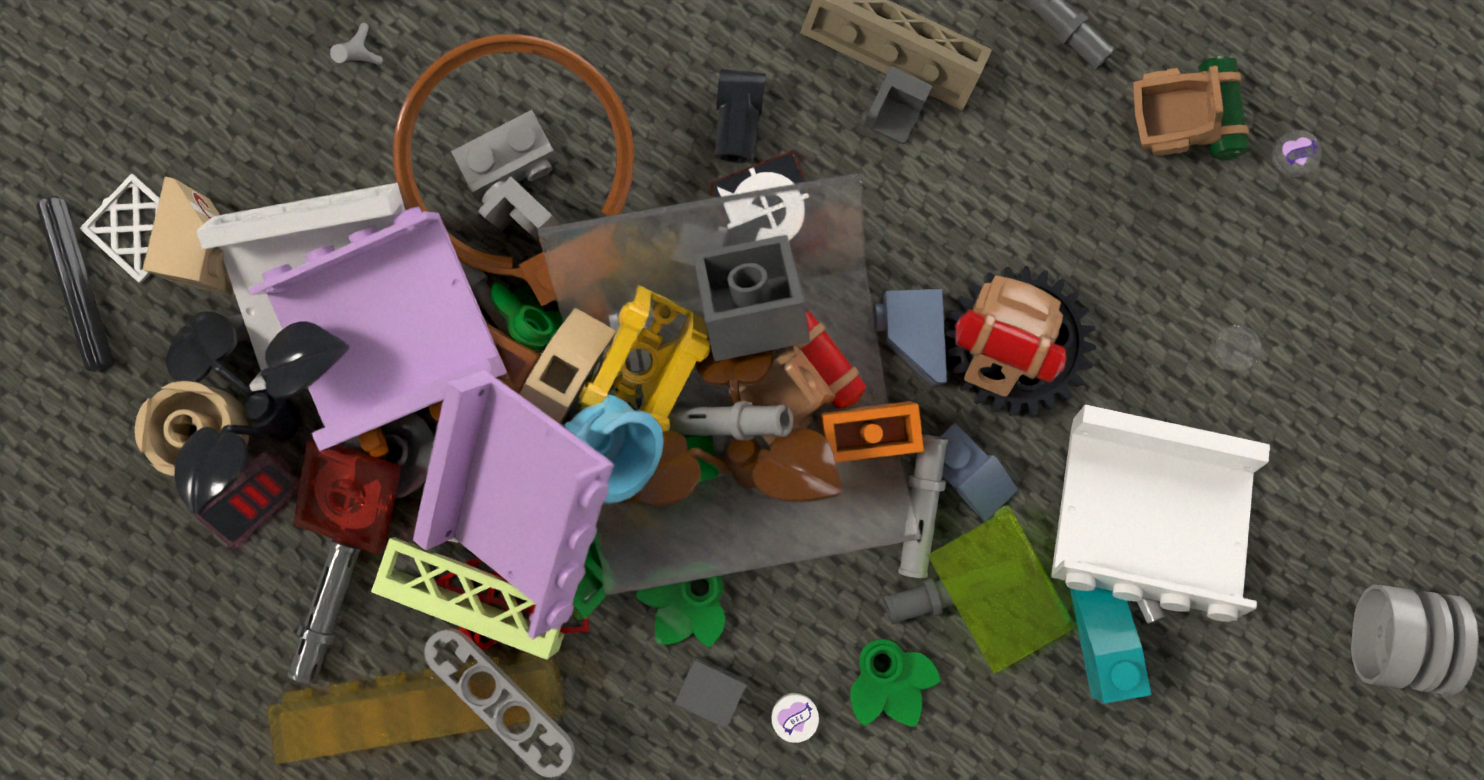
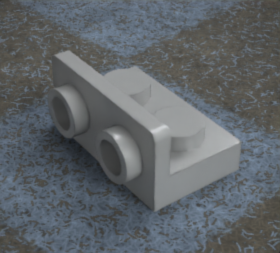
(509, 150)
(510, 202)

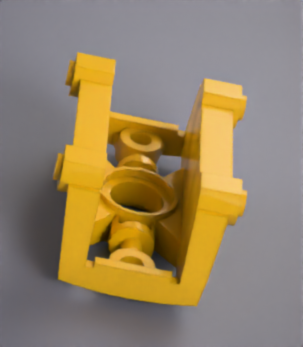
(669, 362)

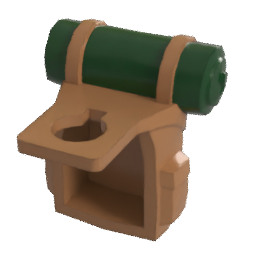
(1192, 110)

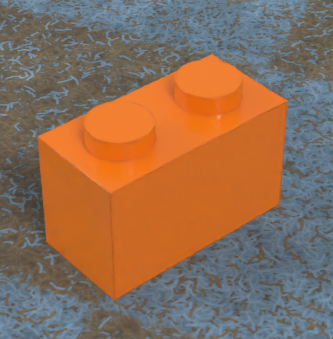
(872, 431)

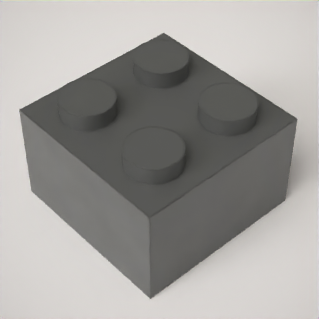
(751, 297)

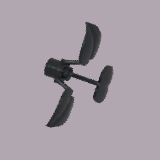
(295, 359)

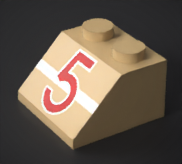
(175, 246)

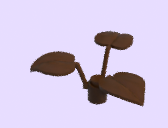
(793, 470)

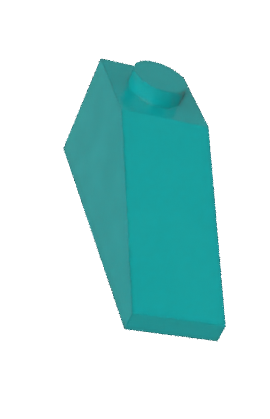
(1110, 646)

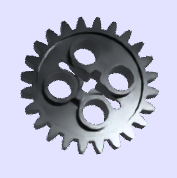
(1072, 339)

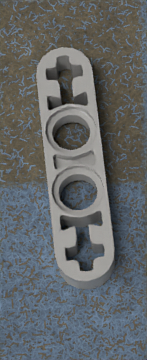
(493, 709)

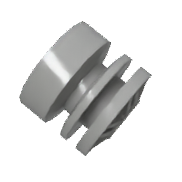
(1414, 639)

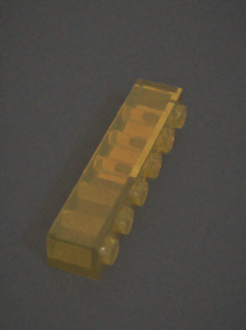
(401, 709)

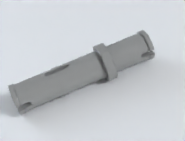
(740, 420)
(925, 492)

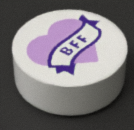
(795, 717)

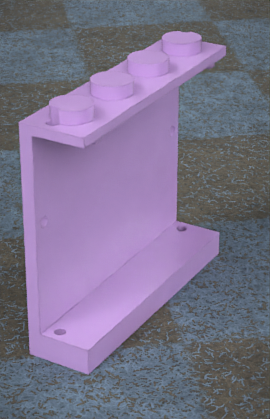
(401, 312)
(513, 493)

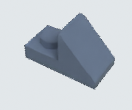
(974, 475)

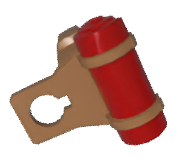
(1012, 328)
(807, 379)

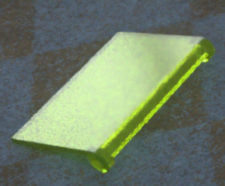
(1001, 590)

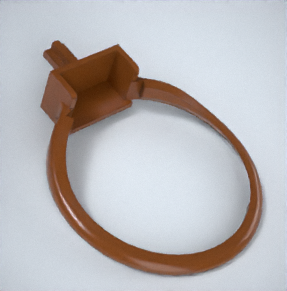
(534, 269)

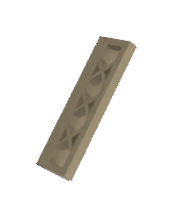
(882, 43)

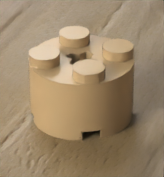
(167, 417)

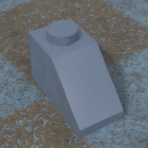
(915, 330)

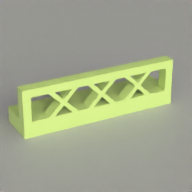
(461, 609)

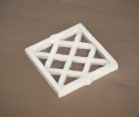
(110, 204)

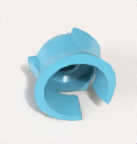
(623, 437)

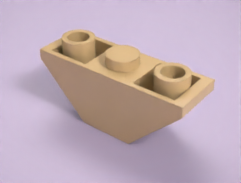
(567, 365)

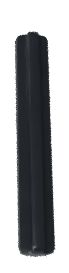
(75, 284)

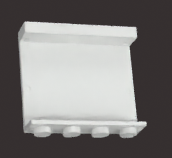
(283, 235)
(1157, 512)

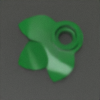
(525, 316)
(685, 613)
(894, 689)

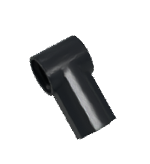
(738, 105)

